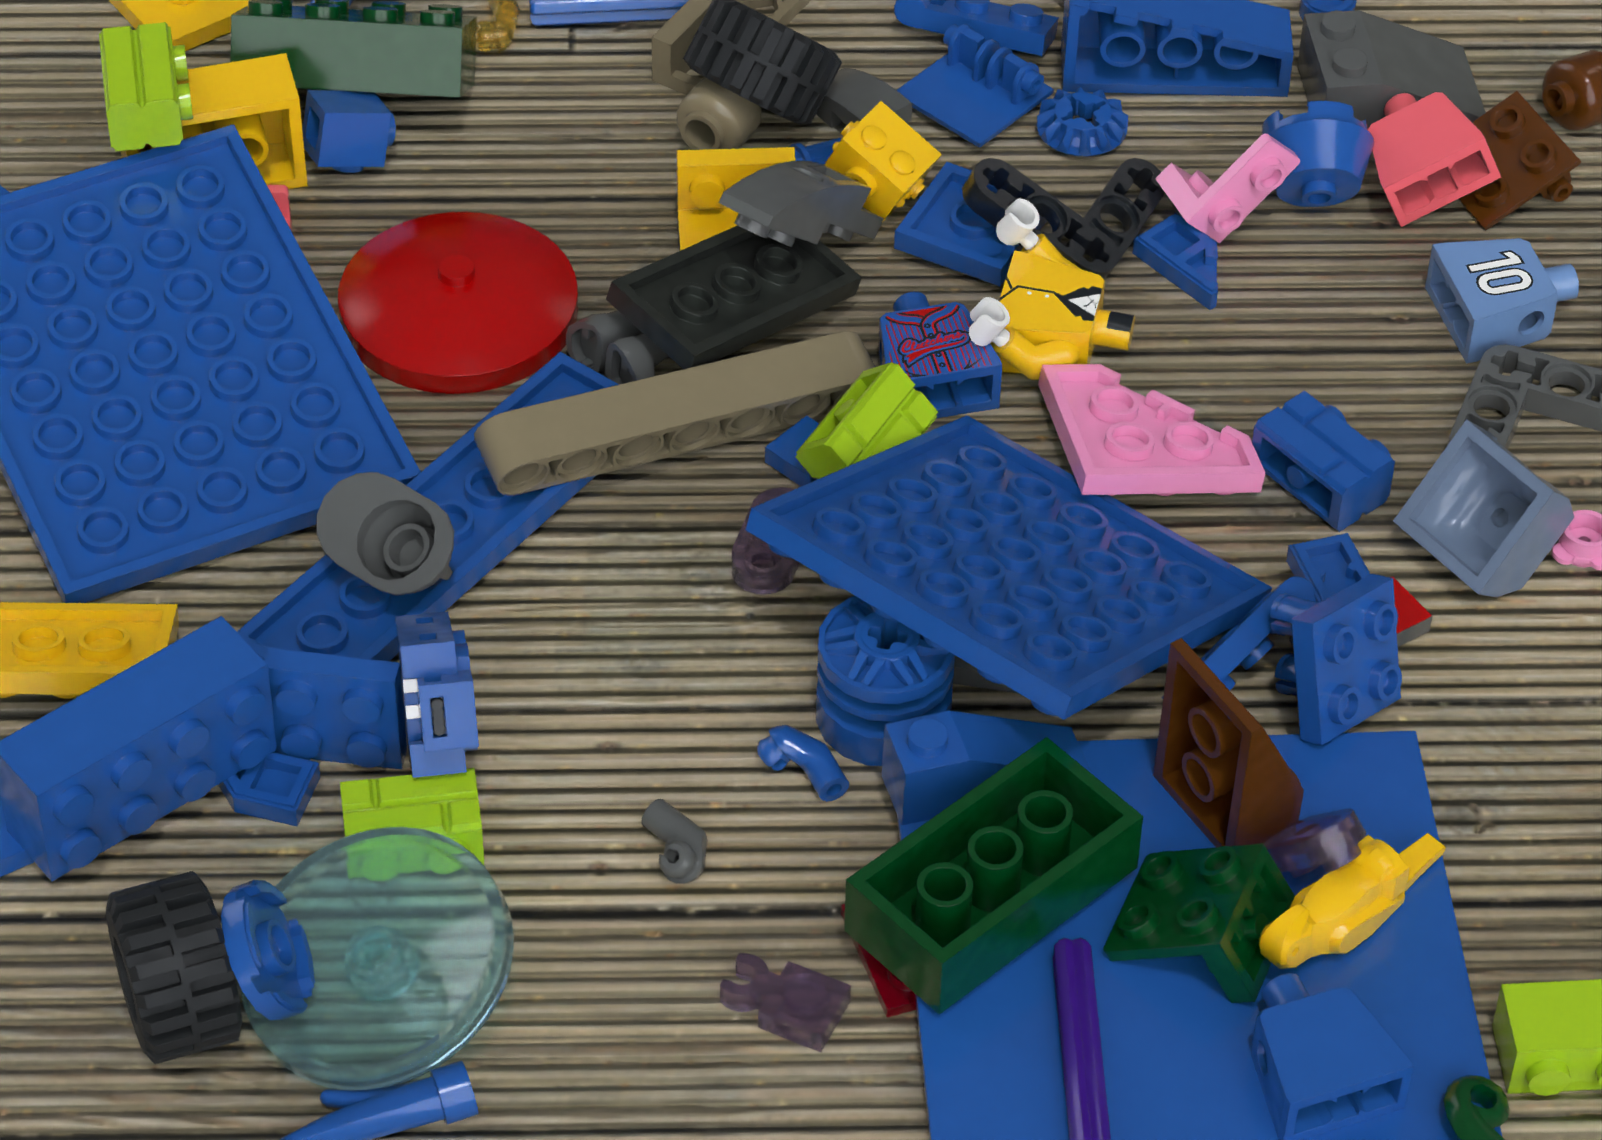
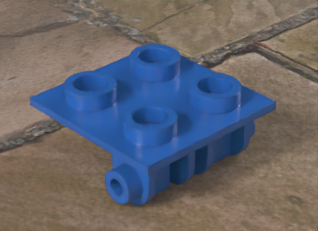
(976, 86)

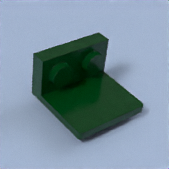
(1204, 906)

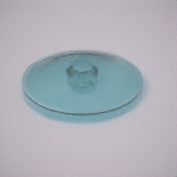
(403, 954)

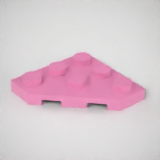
(1141, 443)

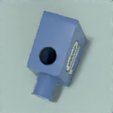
(1496, 293)

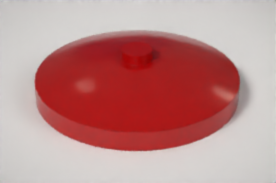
(458, 302)

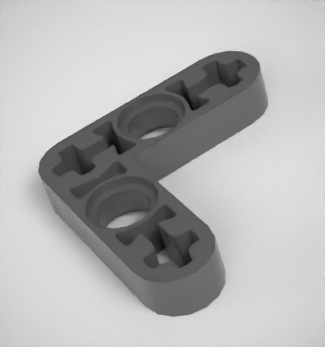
(1517, 393)

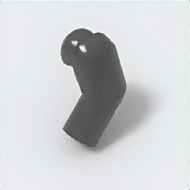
(683, 839)

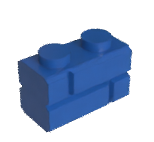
(1323, 460)

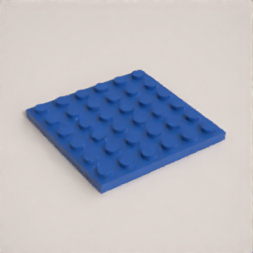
(1008, 564)

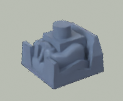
(1485, 513)

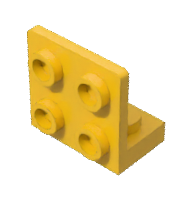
(704, 178)

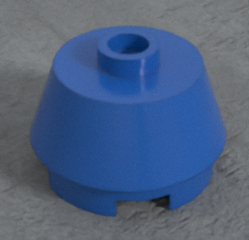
(1331, 153)

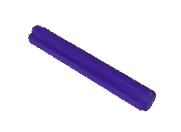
(1080, 1040)

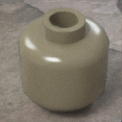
(716, 117)

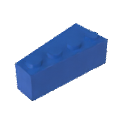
(1176, 47)

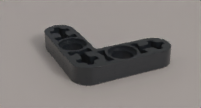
(1084, 233)

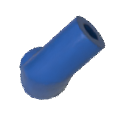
(810, 754)

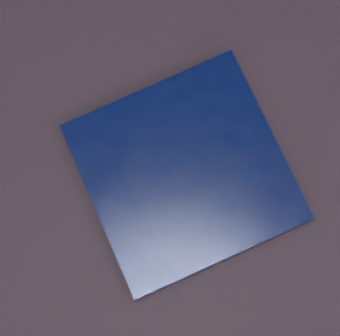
(1167, 1030)

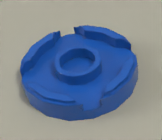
(267, 950)

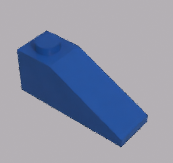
(949, 753)

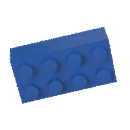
(136, 748)

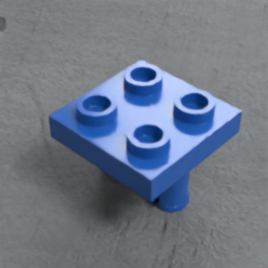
(1341, 657)

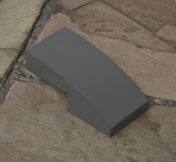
(856, 94)

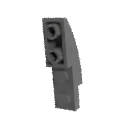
(801, 203)

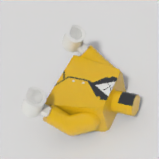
(1047, 305)

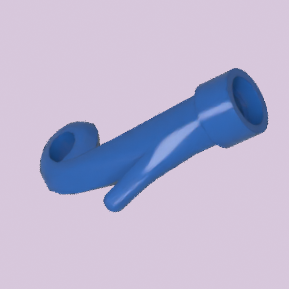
(393, 1108)

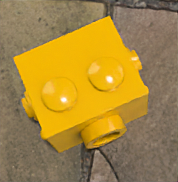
(885, 157)

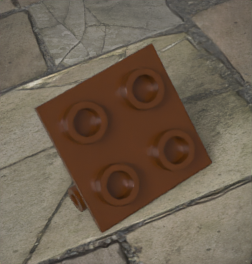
(1528, 159)

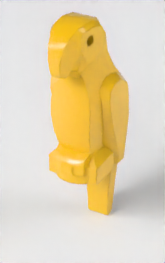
(1347, 902)

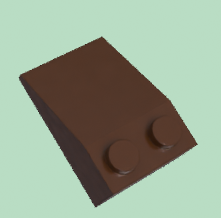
(1220, 758)

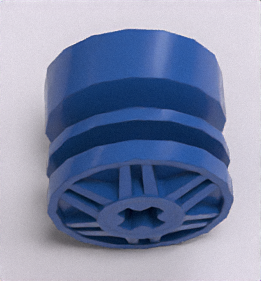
(874, 676)

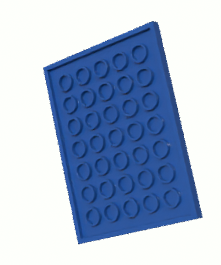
(171, 369)

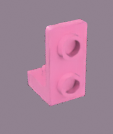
(1224, 204)

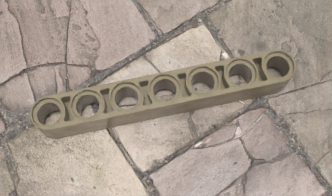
(669, 413)

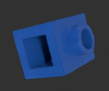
(347, 129)

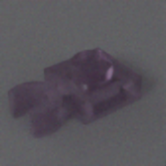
(792, 1005)

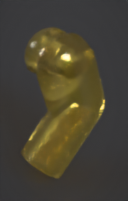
(499, 32)

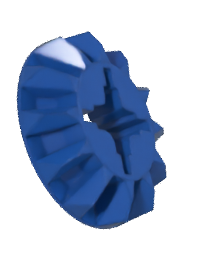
(1076, 135)

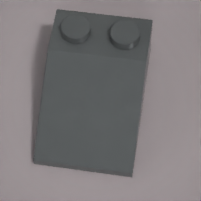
(1371, 59)

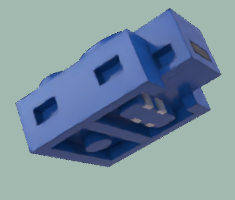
(436, 694)

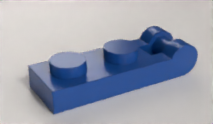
(1015, 26)
(1248, 639)

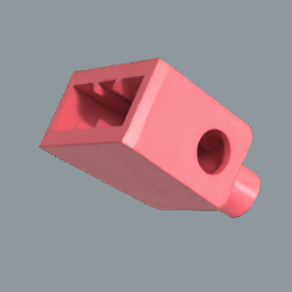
(1428, 155)

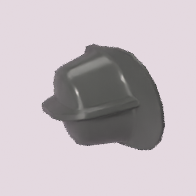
(386, 533)

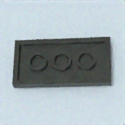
(730, 293)

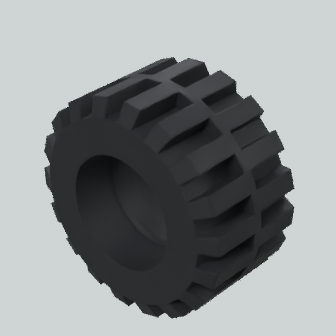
(762, 60)
(174, 967)

